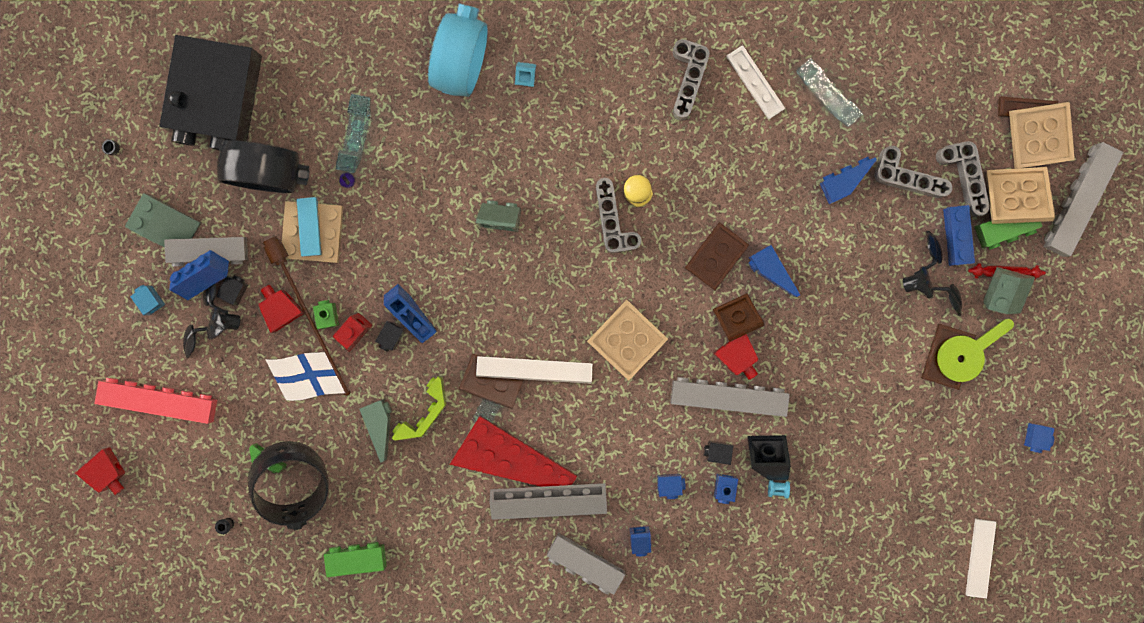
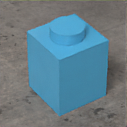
(147, 299)

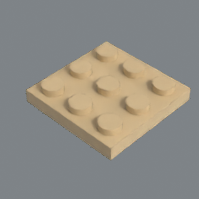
(1041, 135)
(1020, 195)
(330, 232)
(627, 340)

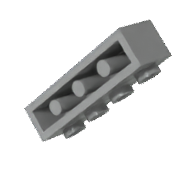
(187, 250)
(586, 564)

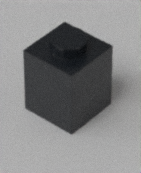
(232, 289)
(390, 336)
(718, 452)

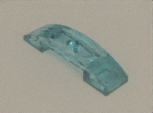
(828, 94)

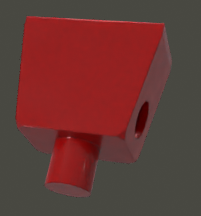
(278, 308)
(352, 331)
(738, 356)
(103, 472)

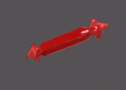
(989, 271)

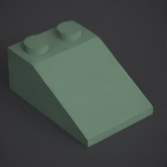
(498, 216)
(160, 221)

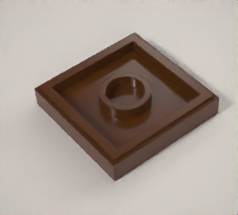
(738, 317)

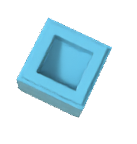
(525, 74)

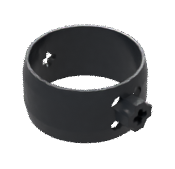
(260, 167)
(274, 513)

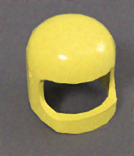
(638, 190)

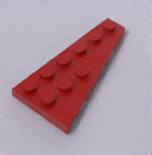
(503, 455)

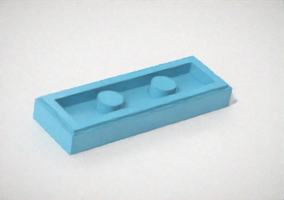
(309, 226)

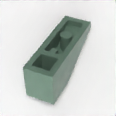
(378, 425)

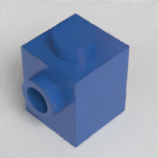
(1039, 437)
(670, 485)
(725, 488)

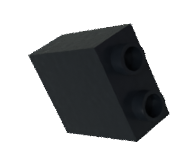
(218, 90)

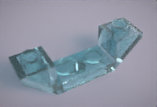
(356, 134)

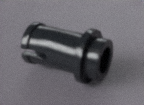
(224, 525)

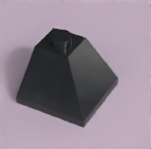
(770, 456)

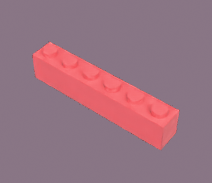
(156, 401)

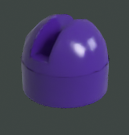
(350, 177)

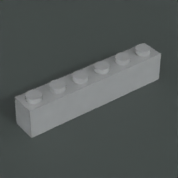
(1083, 199)
(729, 398)
(548, 501)

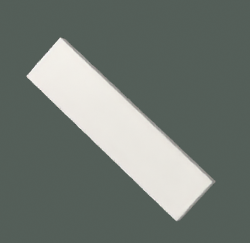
(755, 82)
(980, 558)

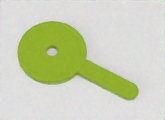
(971, 351)

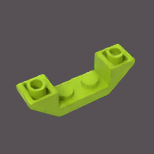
(437, 391)

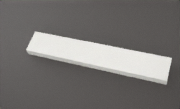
(534, 370)

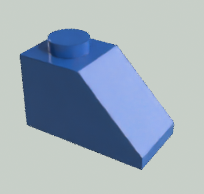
(640, 540)

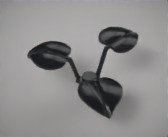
(921, 279)
(217, 323)

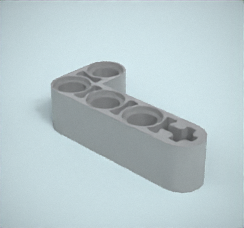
(689, 82)
(912, 176)
(966, 179)
(613, 215)

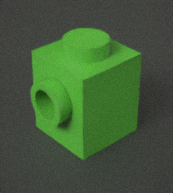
(325, 315)

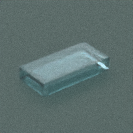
(487, 410)

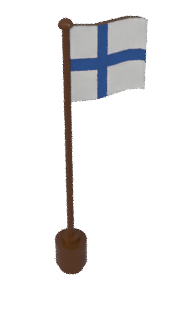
(306, 373)

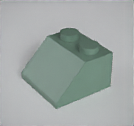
(1008, 291)

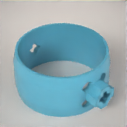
(458, 52)

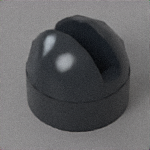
(177, 99)
(110, 147)

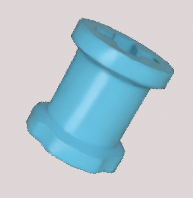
(778, 489)

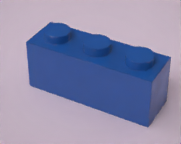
(959, 235)
(199, 275)

